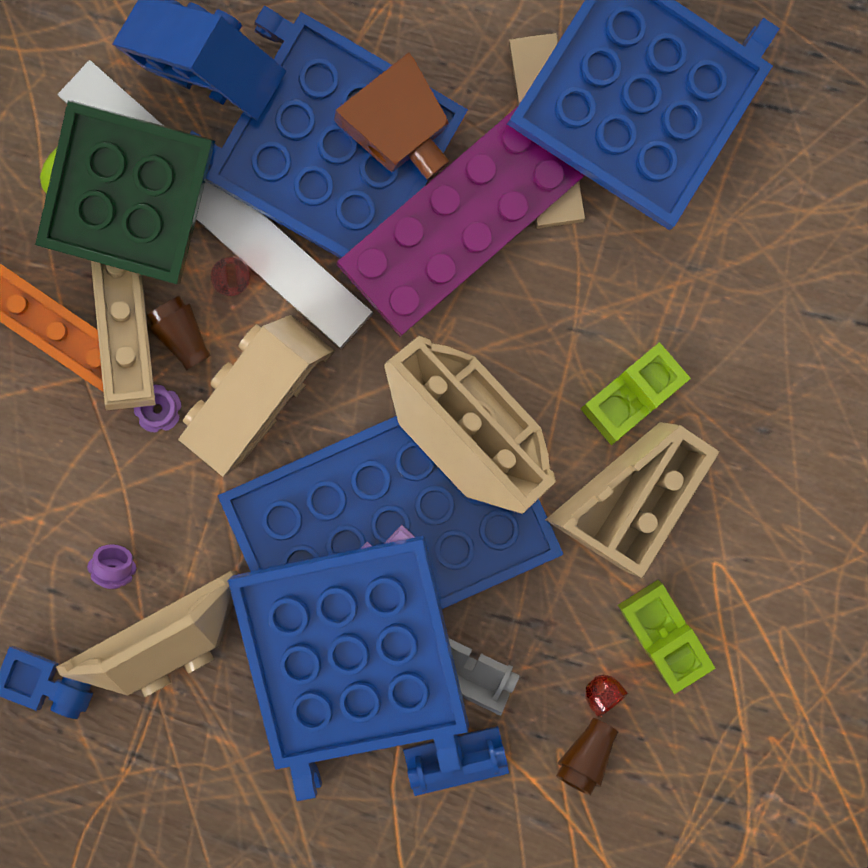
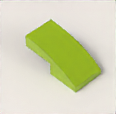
(635, 393)
(666, 636)

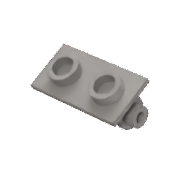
(483, 680)

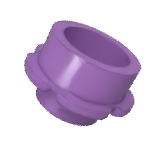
(167, 418)
(111, 566)

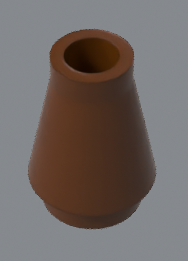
(179, 332)
(588, 757)

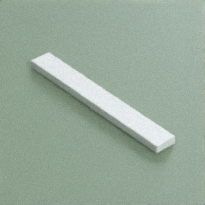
(246, 230)

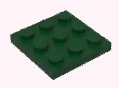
(124, 192)

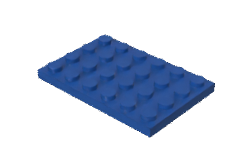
(364, 493)

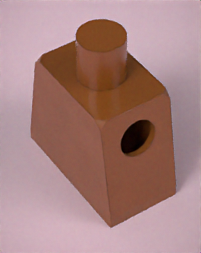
(397, 119)

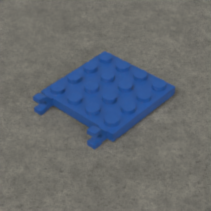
(643, 99)
(299, 160)
(350, 657)

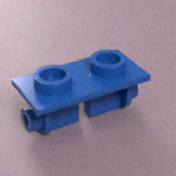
(482, 760)

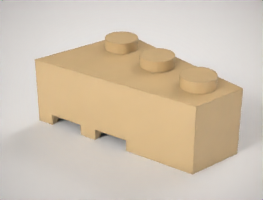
(252, 392)
(637, 497)

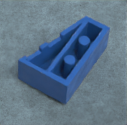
(200, 50)

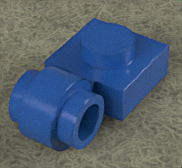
(29, 679)

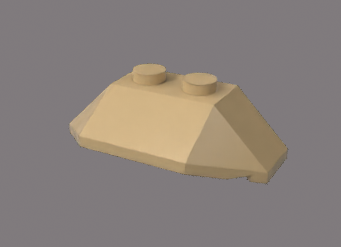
(469, 425)
(158, 644)

